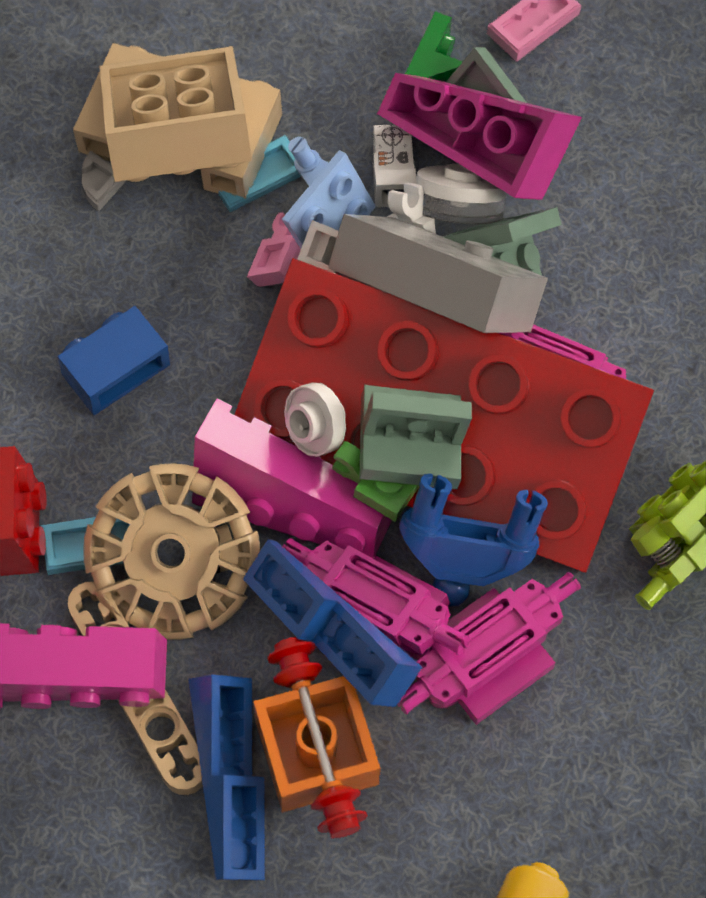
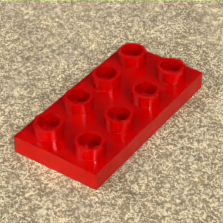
(534, 413)

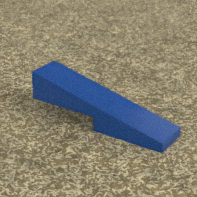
(339, 631)
(230, 791)

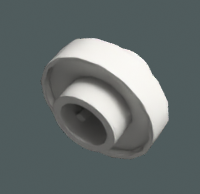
(315, 419)

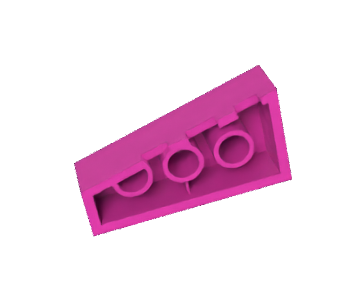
(490, 135)
(284, 484)
(82, 669)

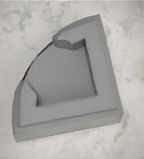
(98, 180)

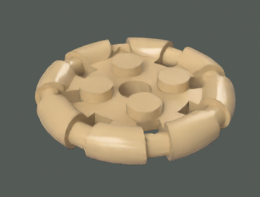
(171, 521)

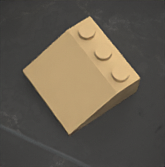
(174, 114)

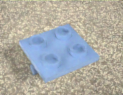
(331, 192)

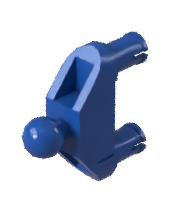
(466, 549)

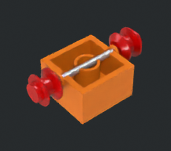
(316, 740)

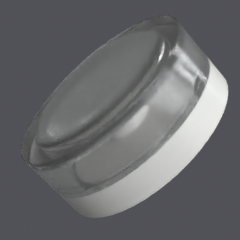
(460, 196)

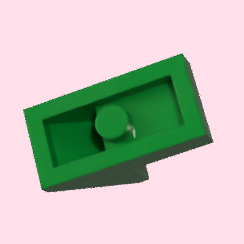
(434, 51)

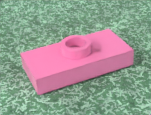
(531, 24)

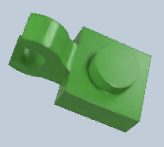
(382, 496)

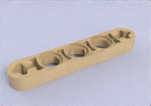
(141, 716)

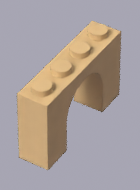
(262, 115)

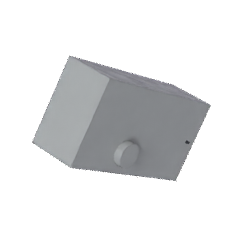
(438, 273)

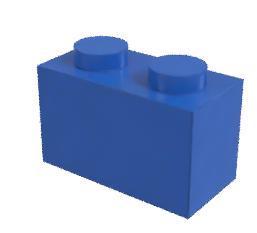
(113, 359)

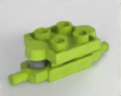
(673, 520)

